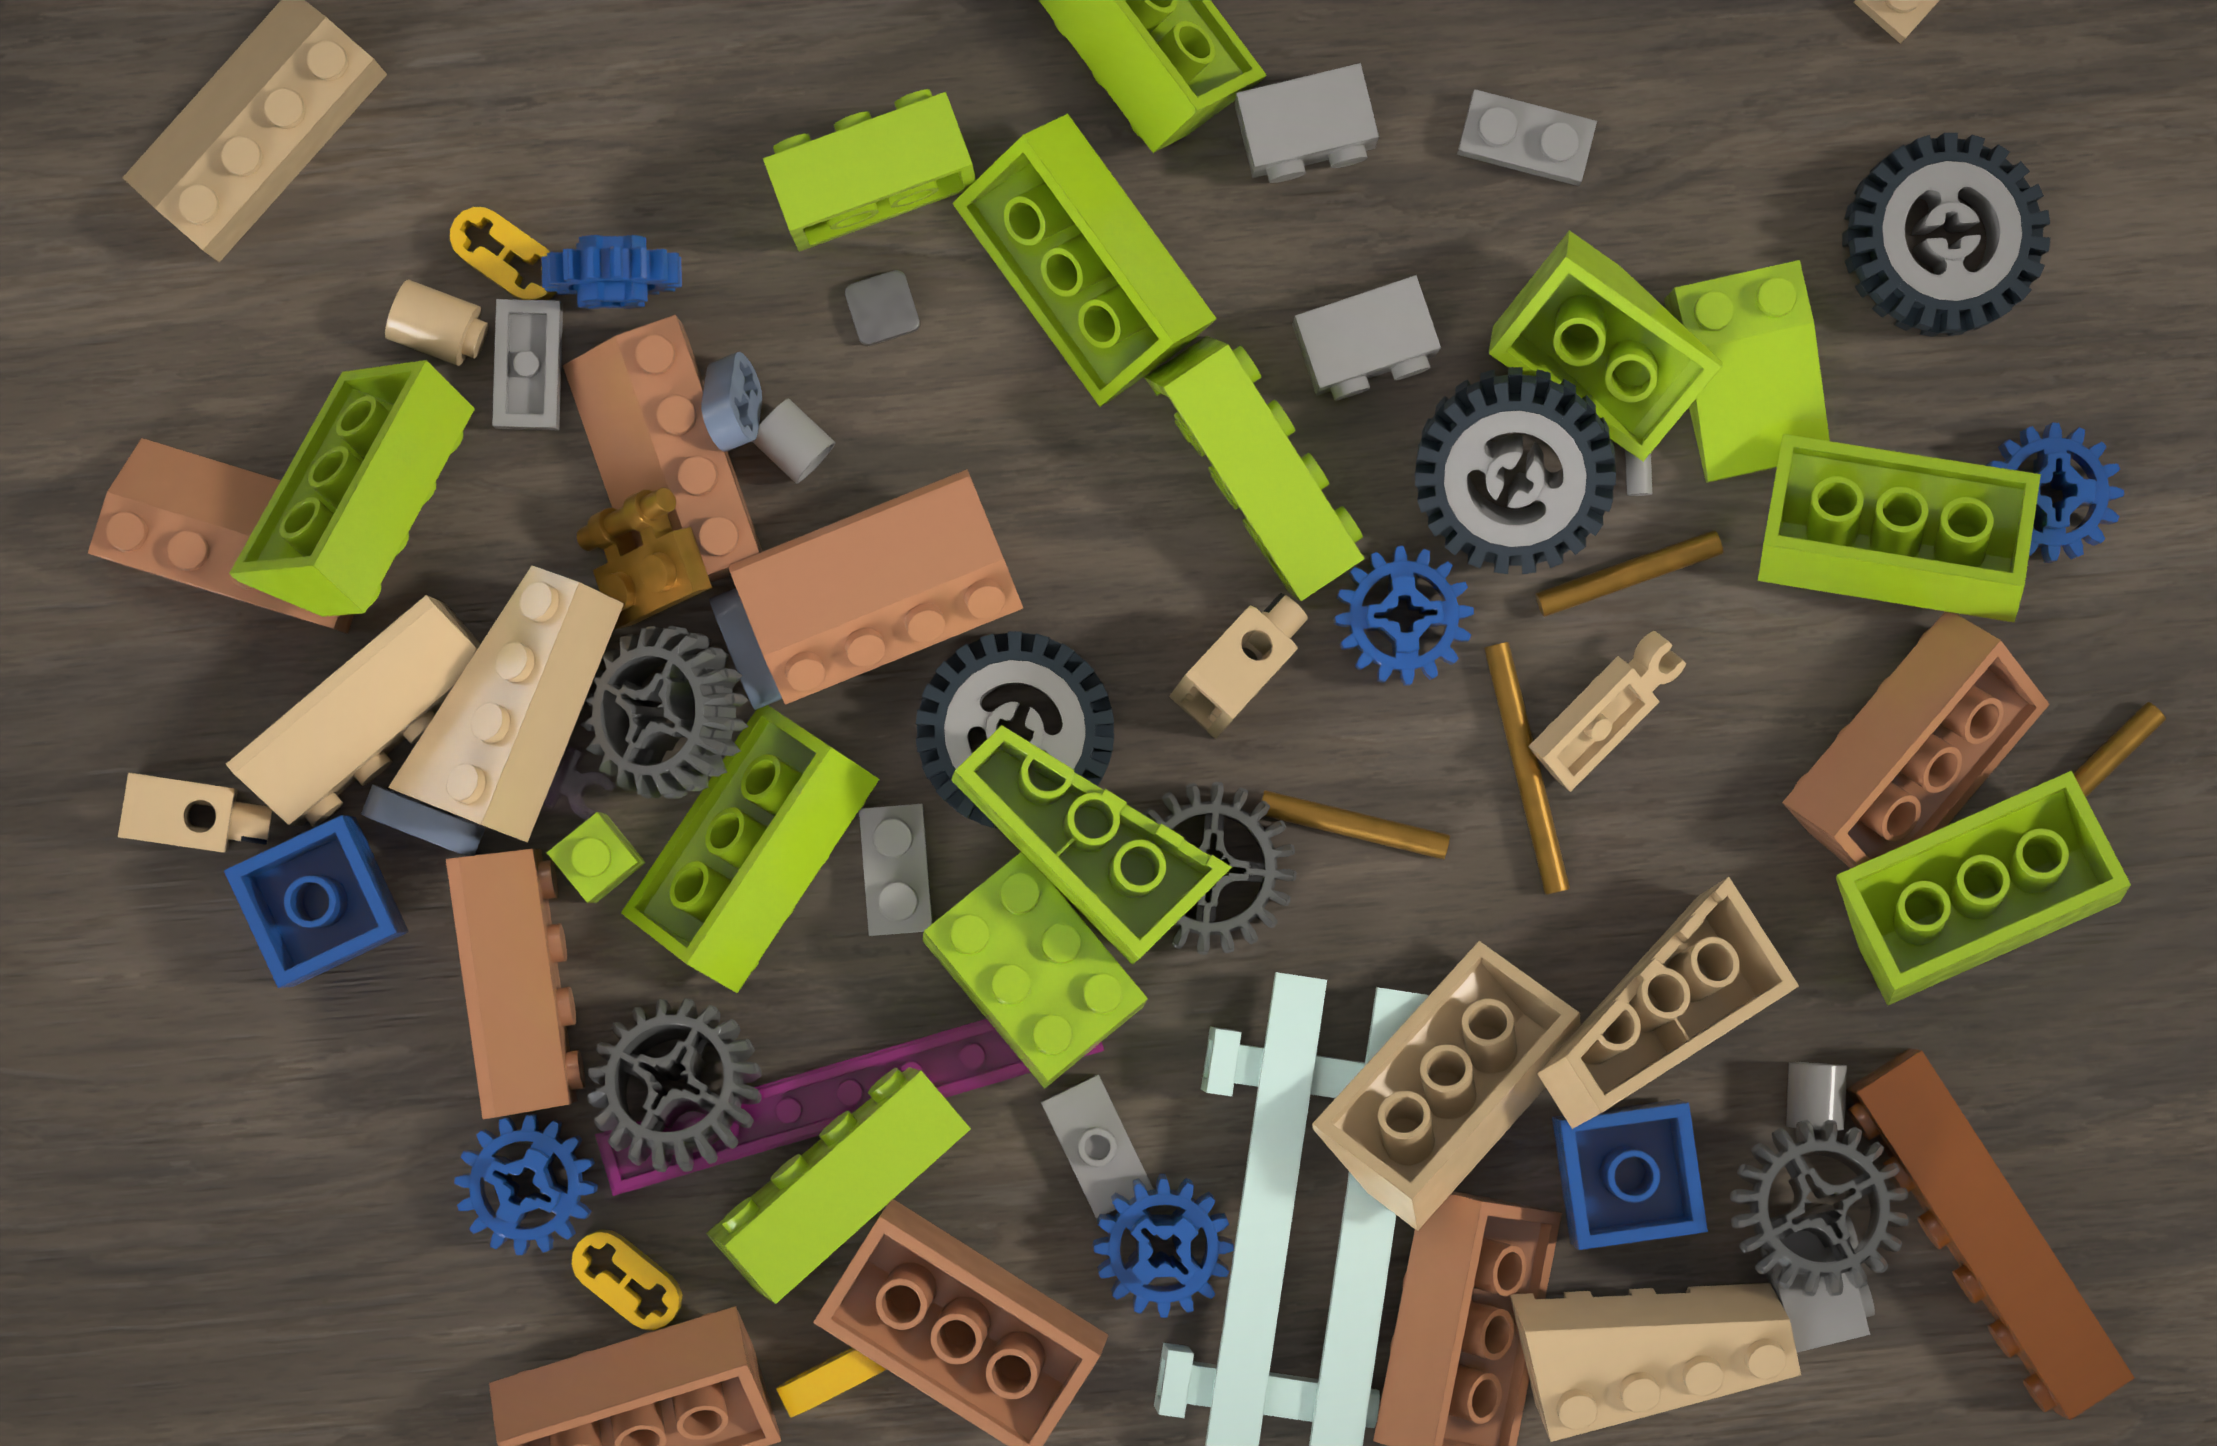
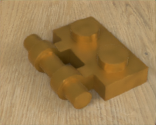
(646, 577)

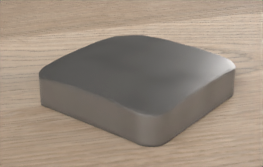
(882, 308)

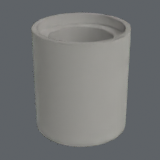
(793, 441)
(1816, 1094)

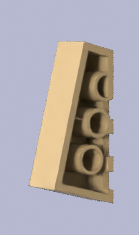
(513, 707)
(1679, 997)
(1648, 1351)

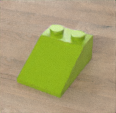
(1608, 339)
(1769, 371)

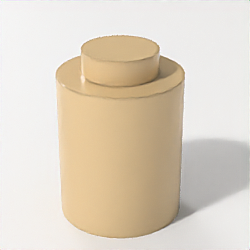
(436, 323)

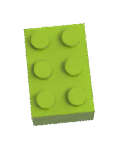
(870, 169)
(1034, 969)

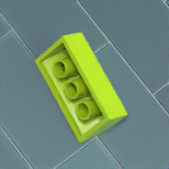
(1159, 60)
(1083, 259)
(355, 488)
(1899, 528)
(749, 848)
(1981, 887)

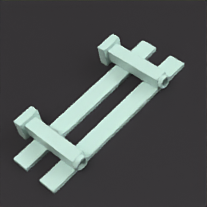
(1241, 1383)

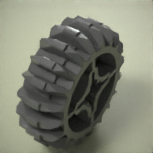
(694, 696)
(1254, 872)
(665, 1108)
(1835, 1234)

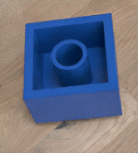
(316, 901)
(1630, 1175)

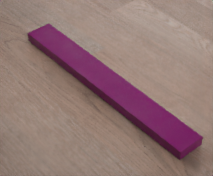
(810, 1100)

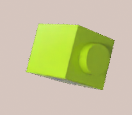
(596, 857)

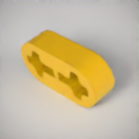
(497, 267)
(616, 1291)
(826, 1380)

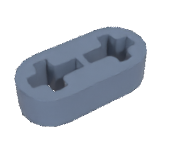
(731, 401)
(744, 649)
(422, 820)

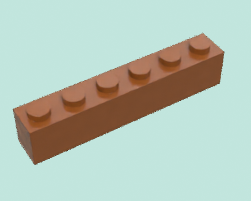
(1989, 1236)

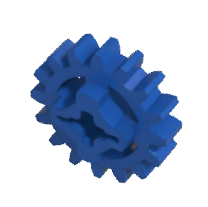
(611, 272)
(2055, 467)
(1402, 586)
(513, 1209)
(1143, 1267)

